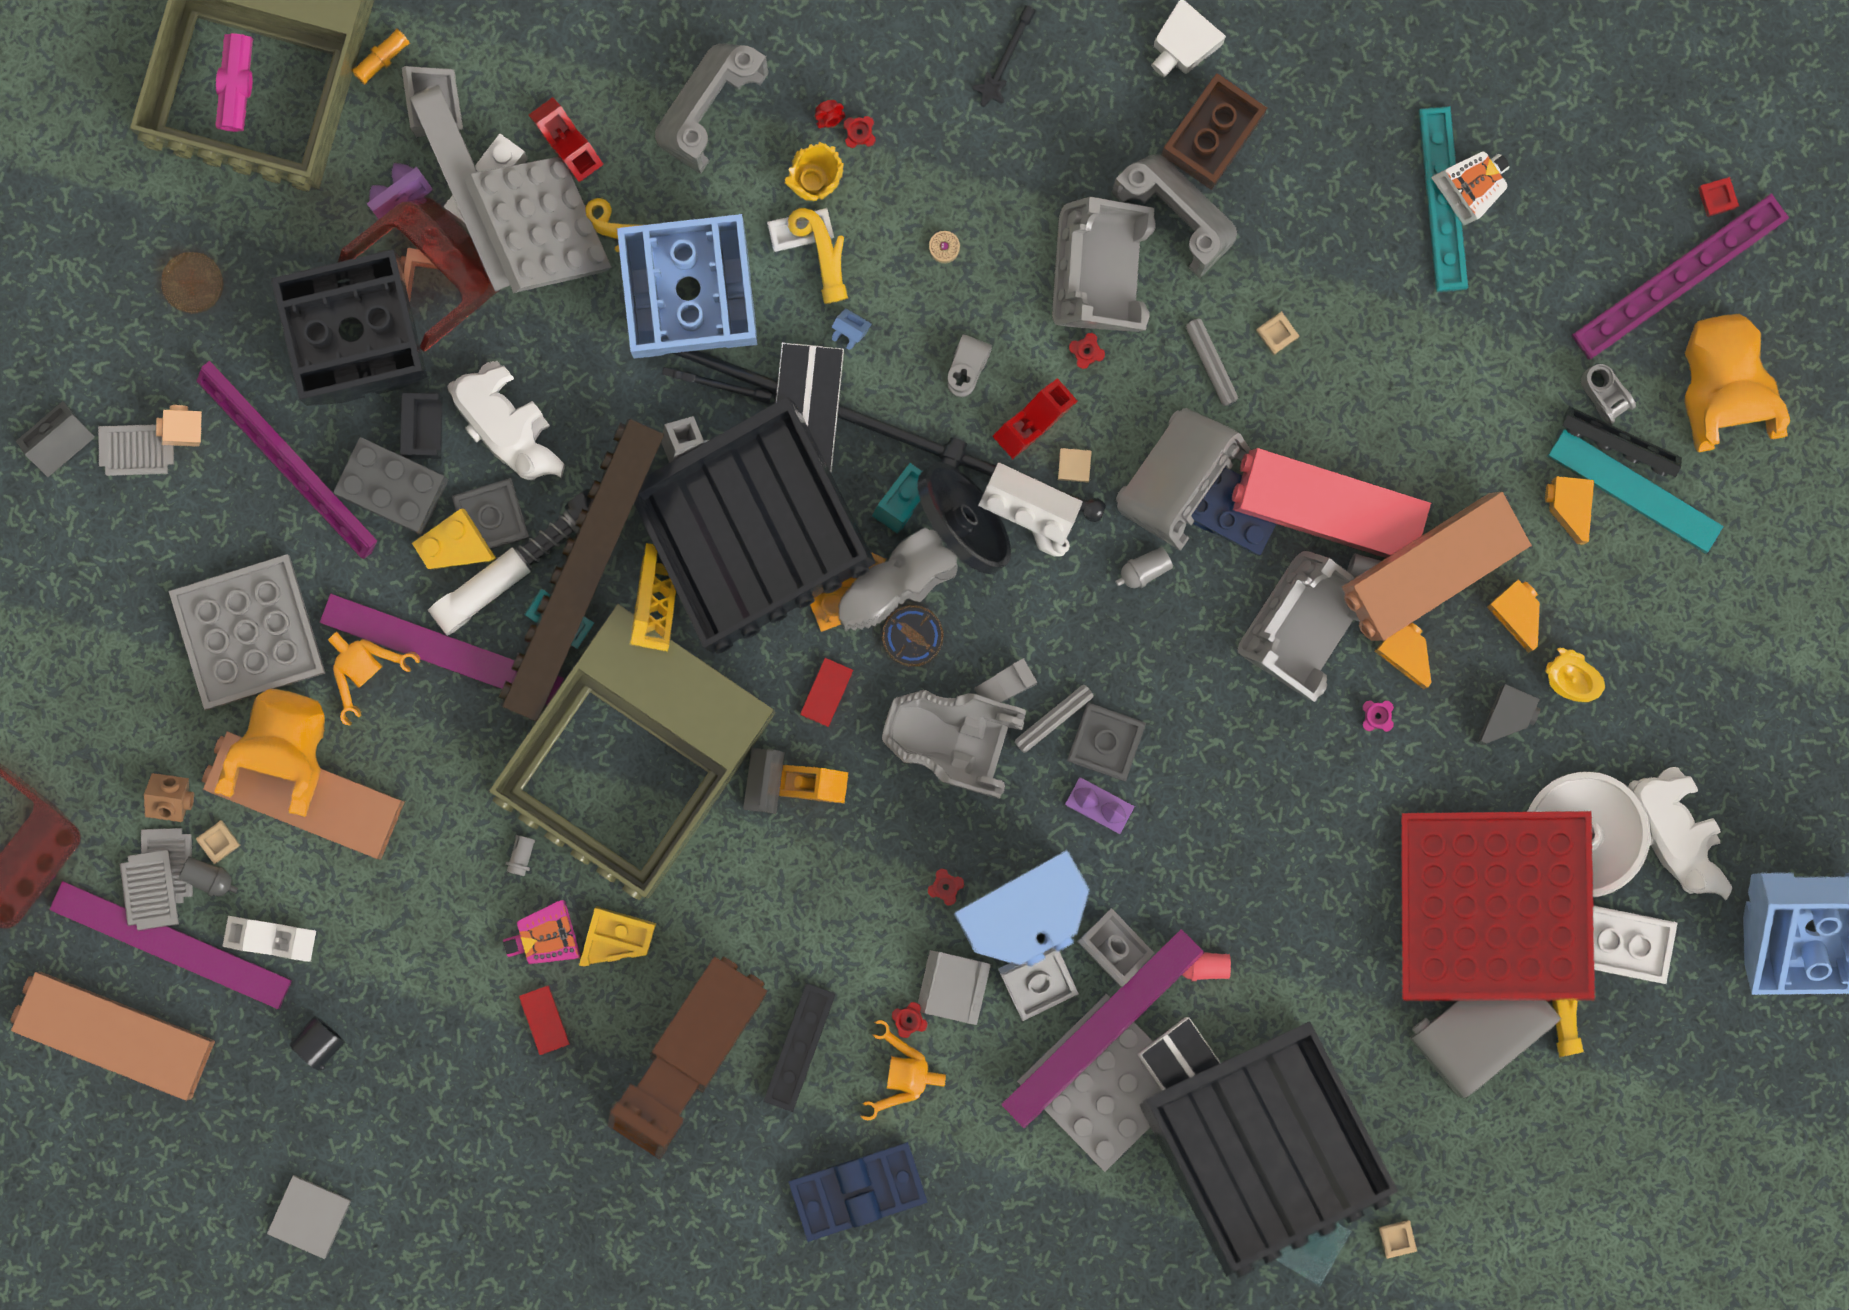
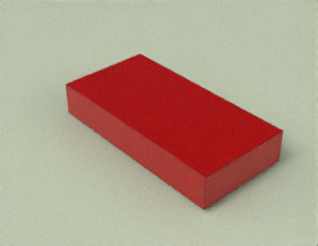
(826, 692)
(544, 1020)

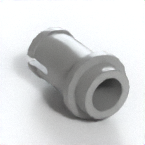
(520, 856)

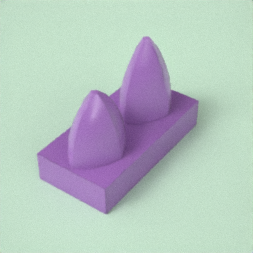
(406, 186)
(1099, 805)

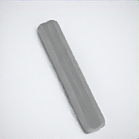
(1211, 362)
(1054, 718)

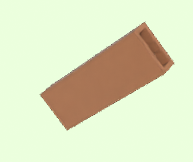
(1435, 566)
(337, 811)
(111, 1035)

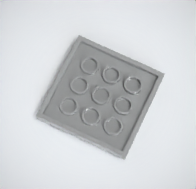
(537, 223)
(247, 632)
(1104, 1101)

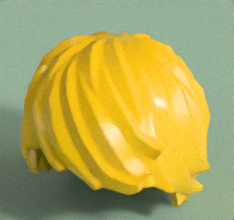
(818, 161)

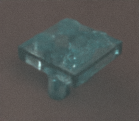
(1316, 1257)

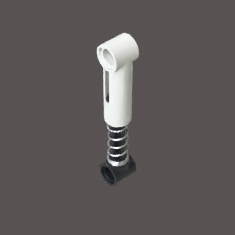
(459, 606)

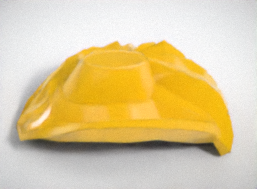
(1574, 677)

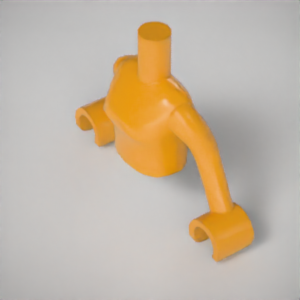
(360, 665)
(904, 1074)

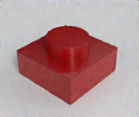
(1718, 196)

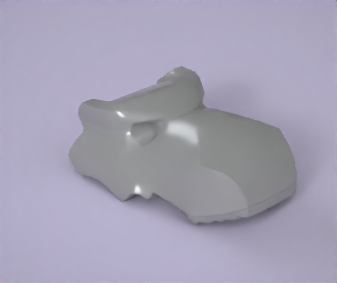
(909, 574)
(952, 736)

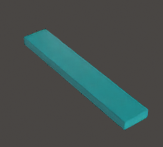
(1444, 223)
(1635, 491)

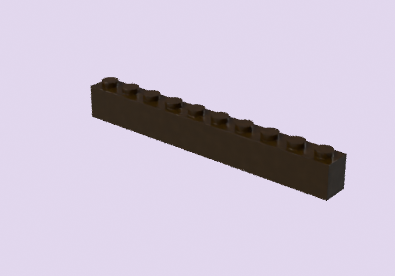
(581, 570)

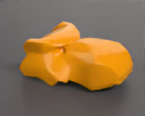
(1730, 381)
(279, 743)

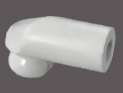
(1049, 546)

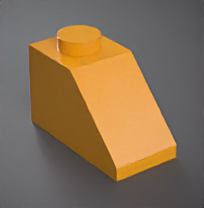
(1571, 505)
(1519, 613)
(1408, 654)
(813, 783)

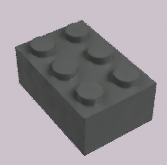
(391, 486)

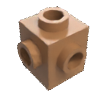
(167, 797)

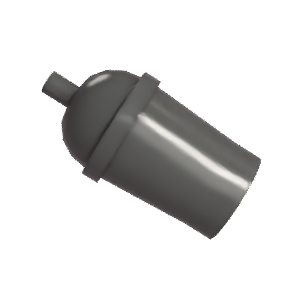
(207, 877)

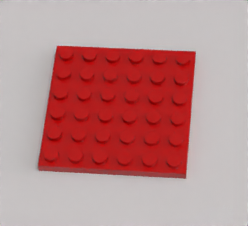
(1497, 906)

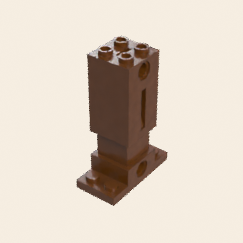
(688, 1055)

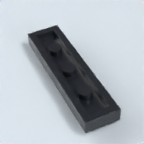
(1632, 447)
(799, 1047)

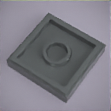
(494, 513)
(1106, 742)

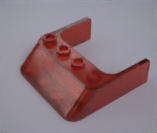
(444, 245)
(33, 853)

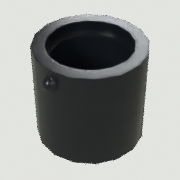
(317, 1043)

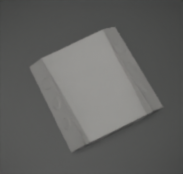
(953, 987)

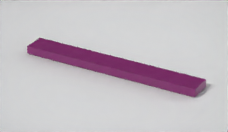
(1680, 276)
(286, 460)
(428, 644)
(172, 946)
(1102, 1028)

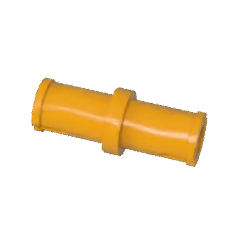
(380, 56)

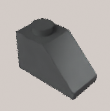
(1509, 714)

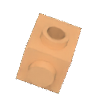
(179, 426)

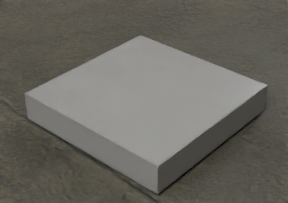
(1040, 985)
(309, 1217)

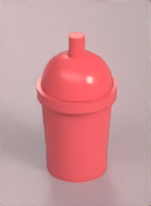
(1210, 967)

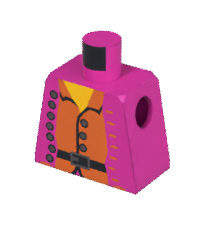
(545, 936)

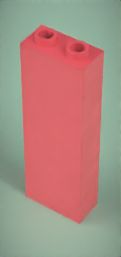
(1327, 504)

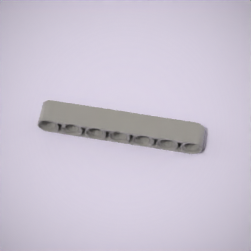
(456, 166)

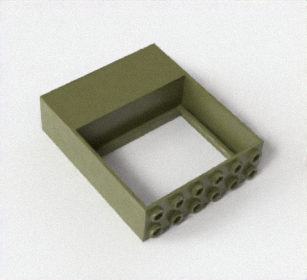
(321, 25)
(670, 698)

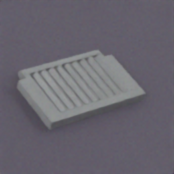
(133, 450)
(179, 848)
(149, 890)

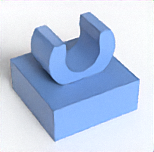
(851, 326)

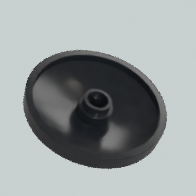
(966, 528)

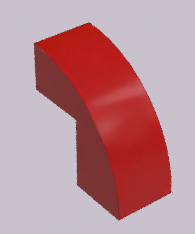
(566, 139)
(1035, 418)

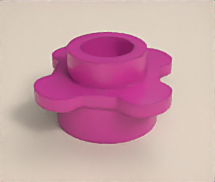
(1384, 709)

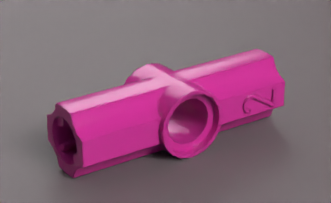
(234, 82)

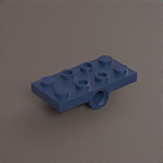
(1217, 516)
(857, 1191)

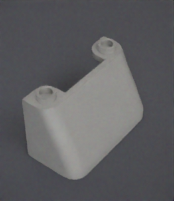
(680, 127)
(1213, 230)
(1100, 265)
(1179, 474)
(1301, 624)
(1480, 1039)

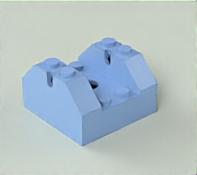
(663, 254)
(1041, 901)
(1778, 947)

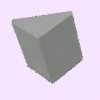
(420, 79)
(1115, 947)

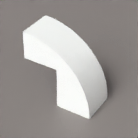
(269, 938)

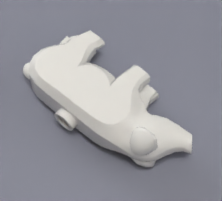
(505, 431)
(1675, 836)

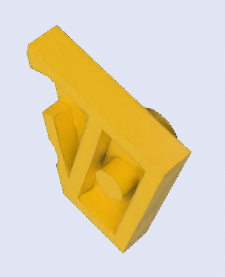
(453, 543)
(615, 937)

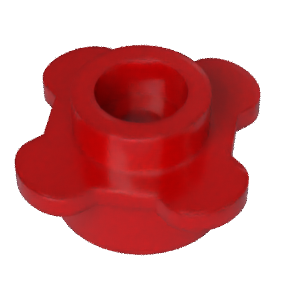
(829, 114)
(864, 124)
(1084, 359)
(937, 890)
(900, 1017)

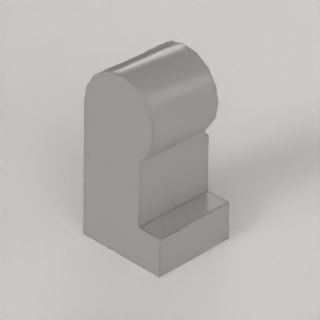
(1007, 682)

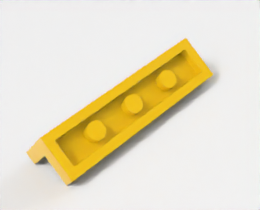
(647, 604)

